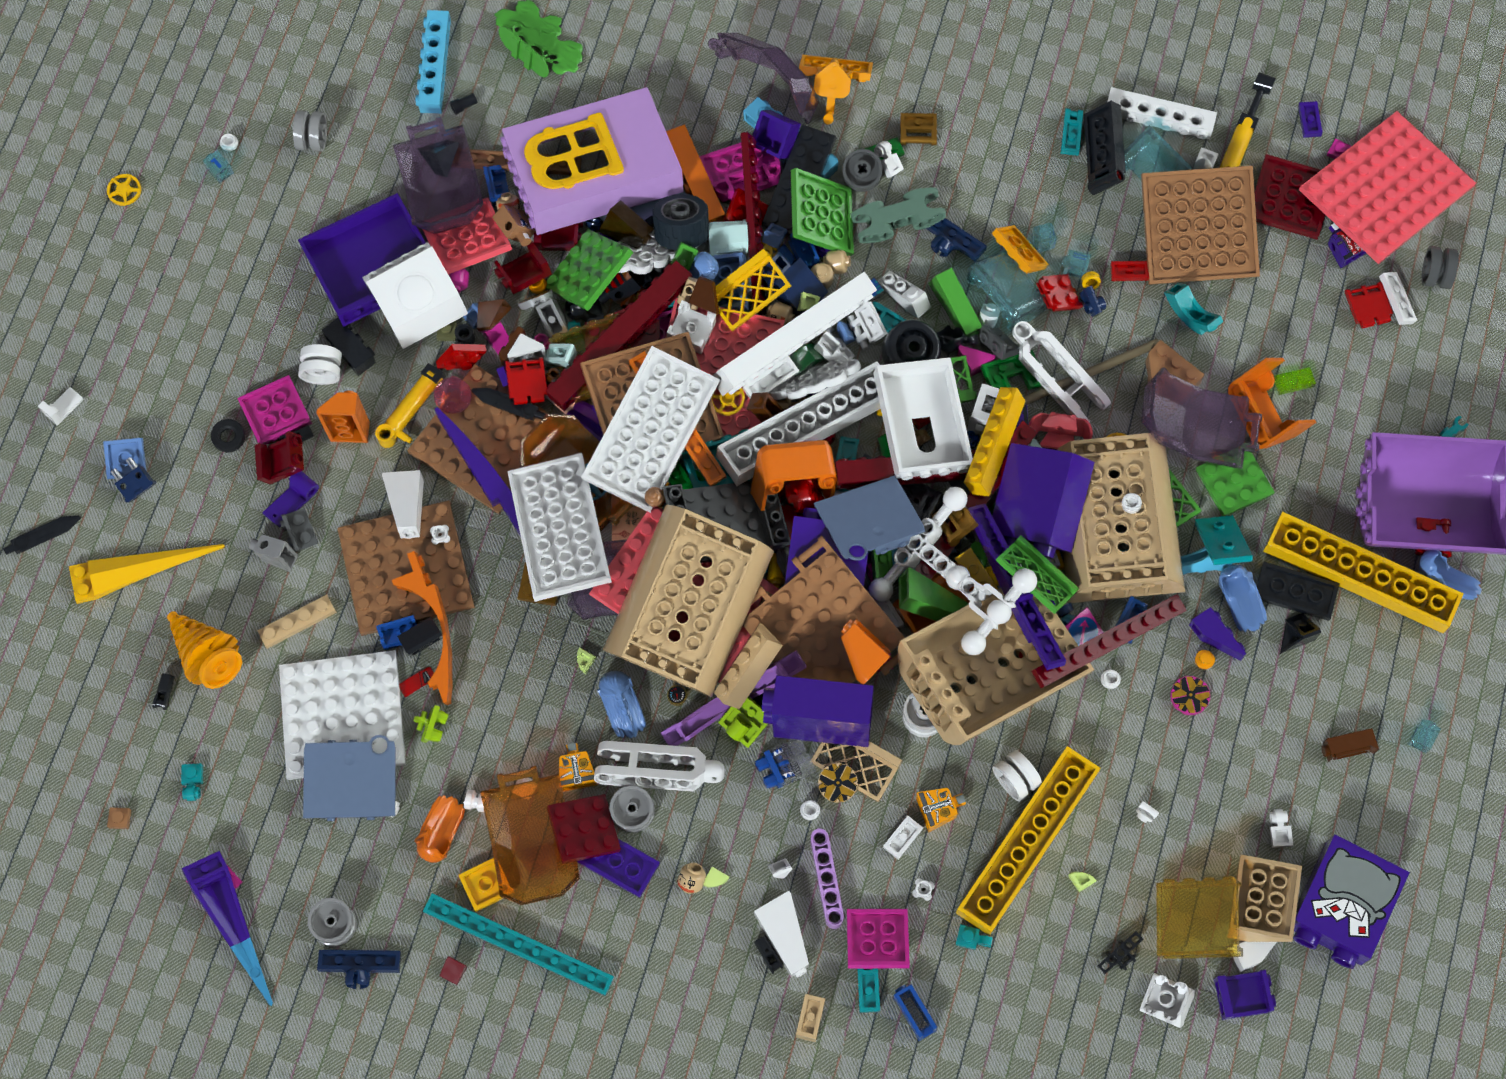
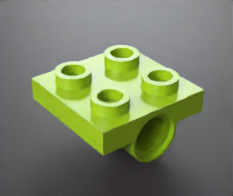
(744, 723)

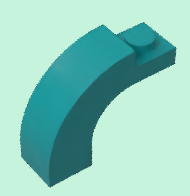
(1190, 311)

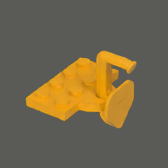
(834, 78)

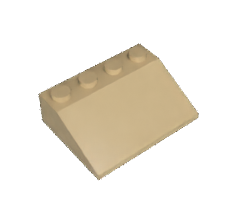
(1267, 899)

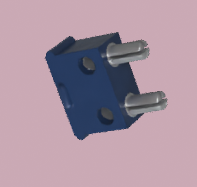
(134, 483)

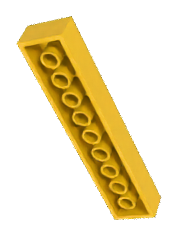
(1363, 572)
(1027, 841)

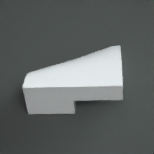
(832, 348)

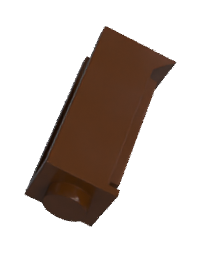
(763, 406)
(1350, 745)

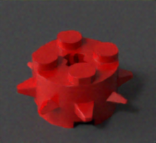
(803, 494)

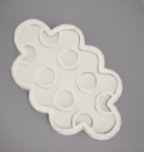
(647, 257)
(816, 379)

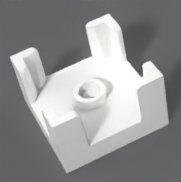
(695, 323)
(982, 403)

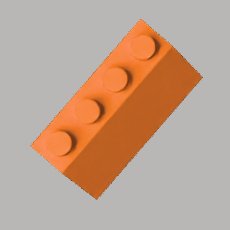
(344, 418)

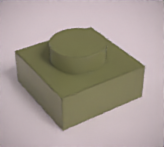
(447, 332)

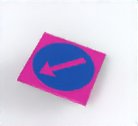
(1083, 627)

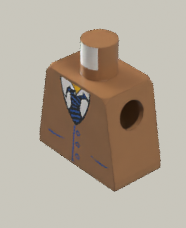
(514, 224)

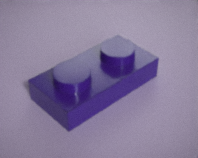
(1310, 119)

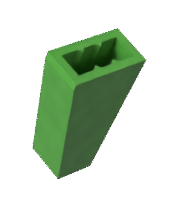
(955, 302)
(926, 597)

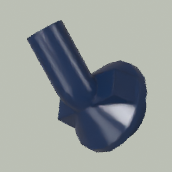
(594, 224)

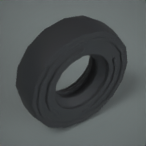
(220, 427)

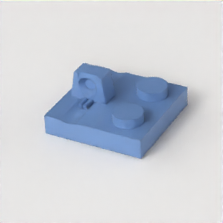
(119, 451)

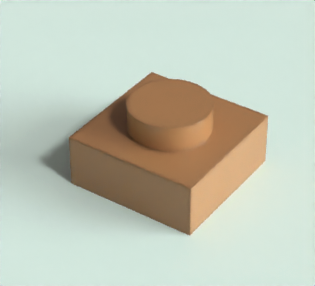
(119, 818)

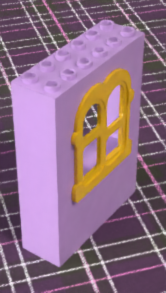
(634, 143)

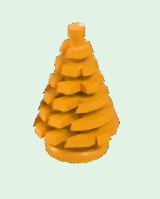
(205, 652)

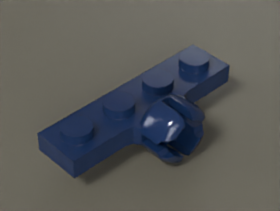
(951, 237)
(359, 964)

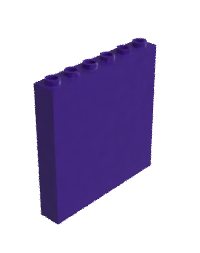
(356, 247)

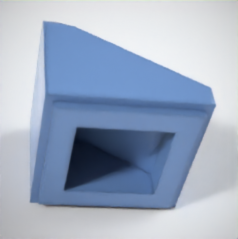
(774, 235)
(472, 314)
(845, 333)

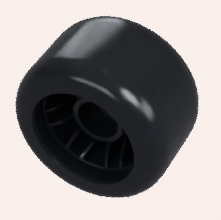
(896, 343)

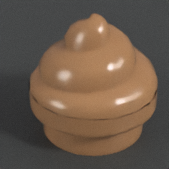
(654, 496)

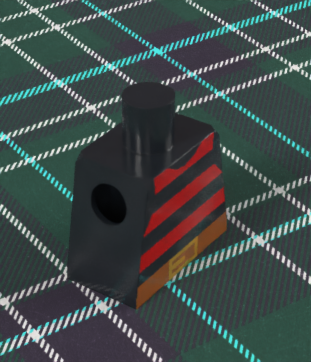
(620, 288)

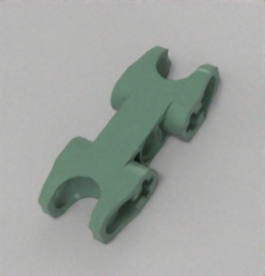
(910, 211)

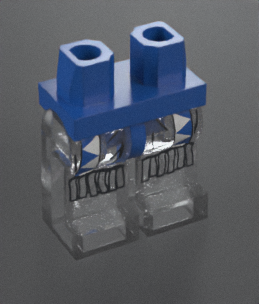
(786, 764)

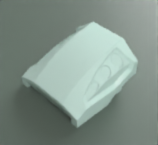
(728, 237)

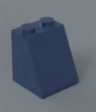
(802, 280)

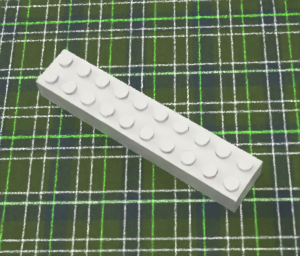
(794, 334)
(806, 421)

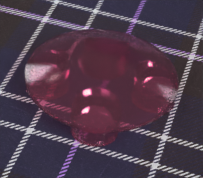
(452, 395)

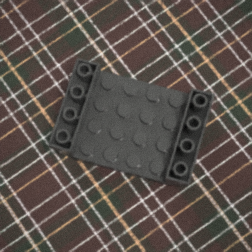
(735, 509)

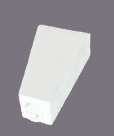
(405, 498)
(783, 931)

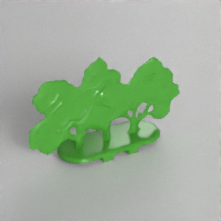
(539, 33)

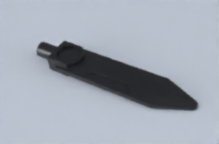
(502, 401)
(41, 534)

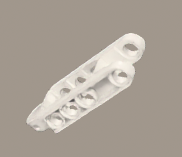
(1028, 338)
(634, 752)

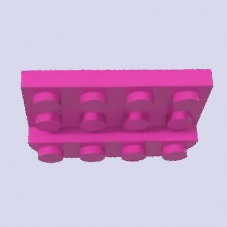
(726, 170)

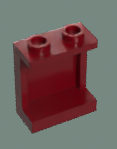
(559, 239)
(524, 270)
(279, 459)

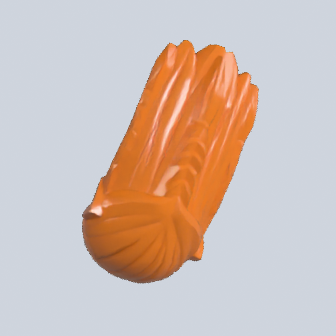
(439, 829)

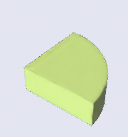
(807, 301)
(585, 660)
(715, 878)
(1081, 880)

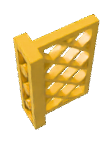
(742, 275)

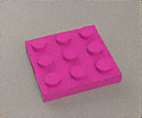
(274, 410)
(877, 938)

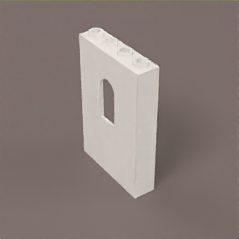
(923, 391)

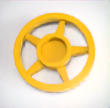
(123, 189)
(728, 400)

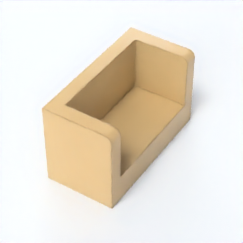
(810, 1017)

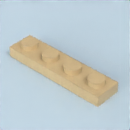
(296, 621)

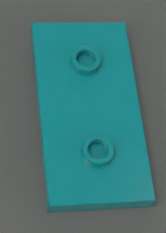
(1223, 540)

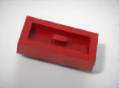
(1129, 271)

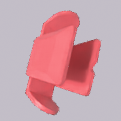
(1060, 428)

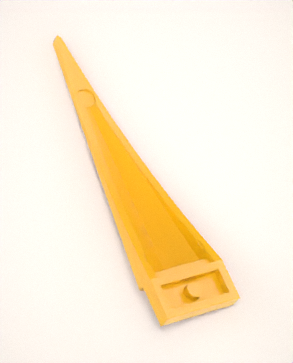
(107, 575)

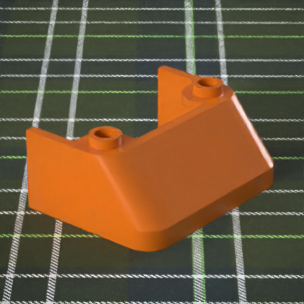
(1255, 386)
(793, 462)

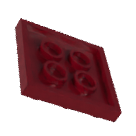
(583, 828)

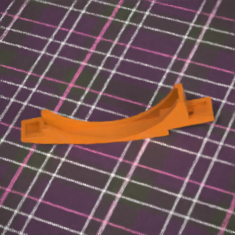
(418, 583)

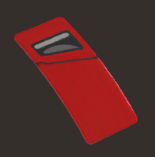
(416, 682)

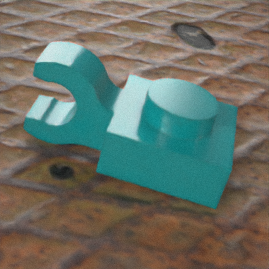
(1454, 430)
(969, 938)

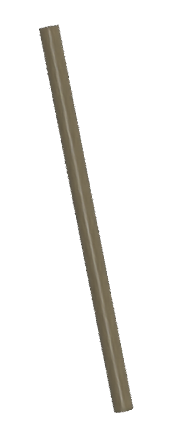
(1094, 370)

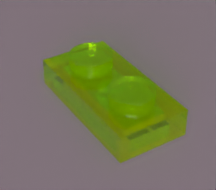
(1294, 381)

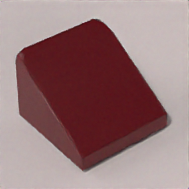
(453, 970)

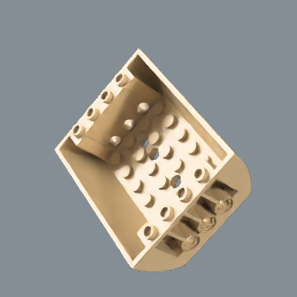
(1153, 556)
(666, 587)
(935, 661)

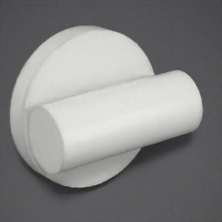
(1146, 812)

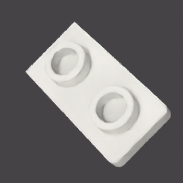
(62, 406)

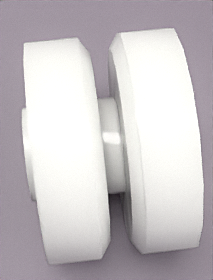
(319, 364)
(916, 721)
(1017, 775)

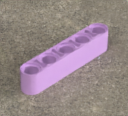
(826, 888)

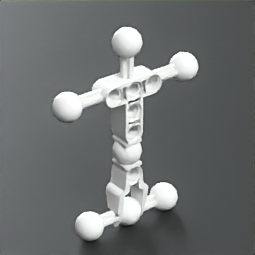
(956, 576)

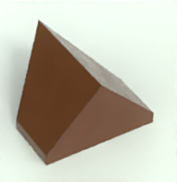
(705, 295)
(491, 313)

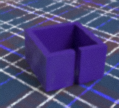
(775, 132)

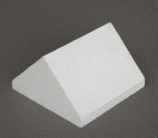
(526, 349)

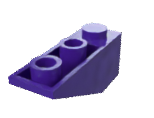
(1214, 633)

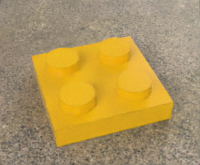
(481, 885)

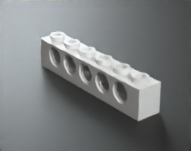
(1169, 110)

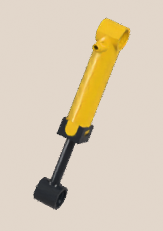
(1246, 124)
(417, 396)

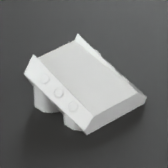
(1167, 1000)

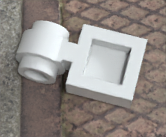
(891, 162)
(1280, 835)

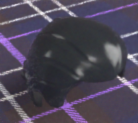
(952, 338)

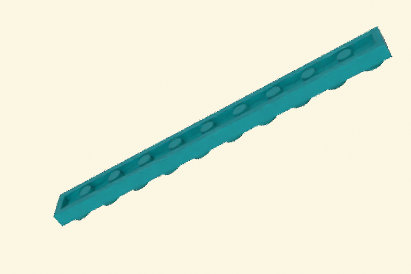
(518, 944)

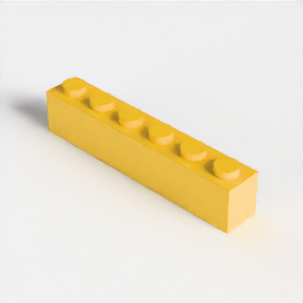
(994, 441)

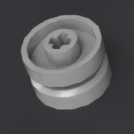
(310, 131)
(622, 802)
(320, 922)

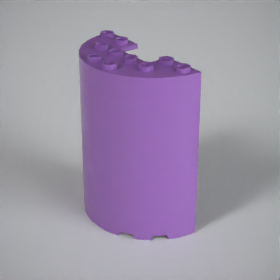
(1433, 480)

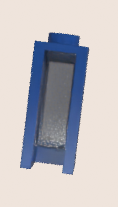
(915, 1012)

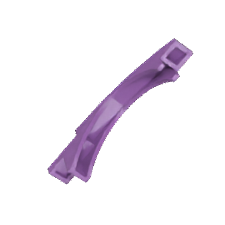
(715, 709)

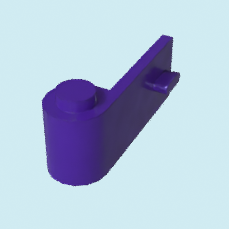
(300, 491)

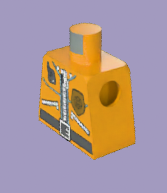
(575, 769)
(938, 807)

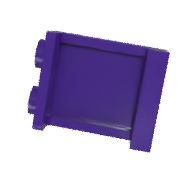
(1244, 995)

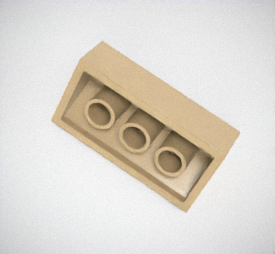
(748, 667)

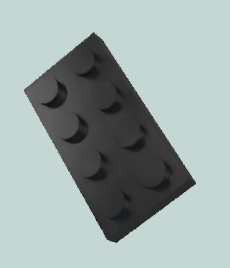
(1297, 591)

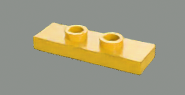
(975, 567)

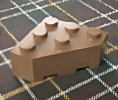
(1165, 357)

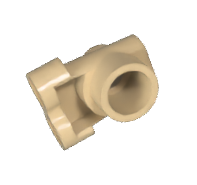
(687, 291)

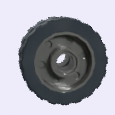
(682, 220)

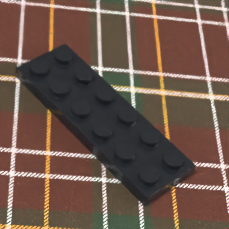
(808, 154)

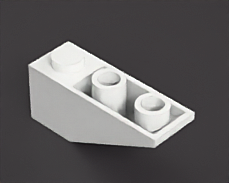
(905, 294)
(1253, 954)

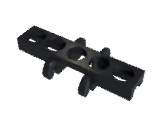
(1126, 949)

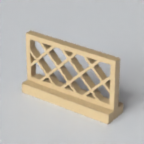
(876, 753)

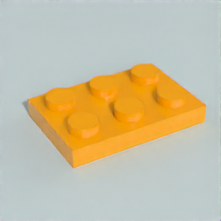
(1020, 249)

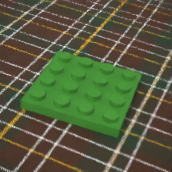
(821, 211)
(588, 269)

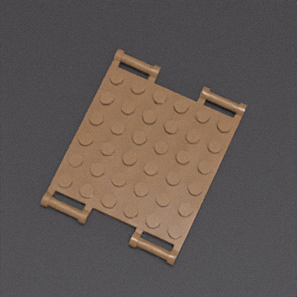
(812, 611)

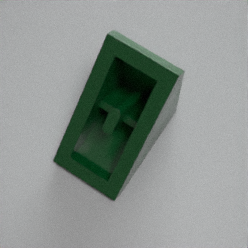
(806, 358)

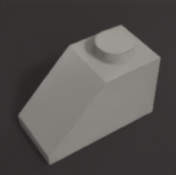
(552, 317)

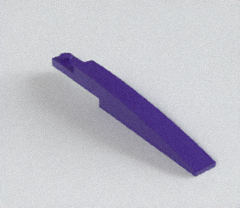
(482, 470)
(1026, 610)

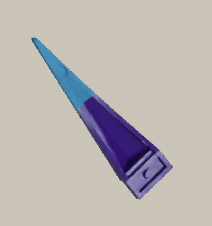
(215, 891)

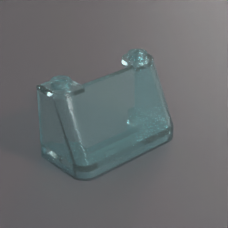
(1152, 154)
(1007, 288)

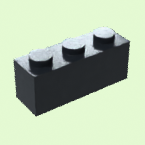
(350, 346)

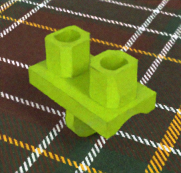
(429, 732)

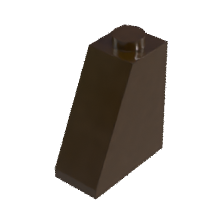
(626, 226)

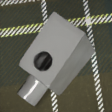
(274, 552)

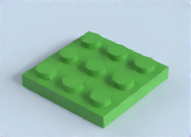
(1234, 487)

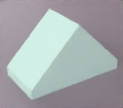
(561, 355)

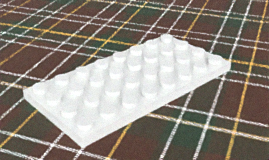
(650, 428)
(558, 527)

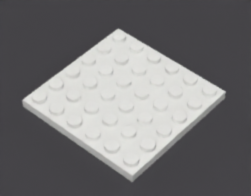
(341, 703)

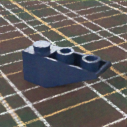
(783, 258)

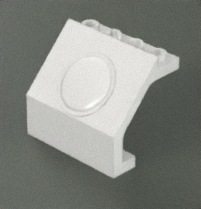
(415, 295)

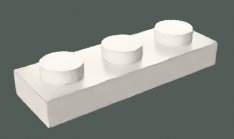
(1398, 298)
(772, 377)

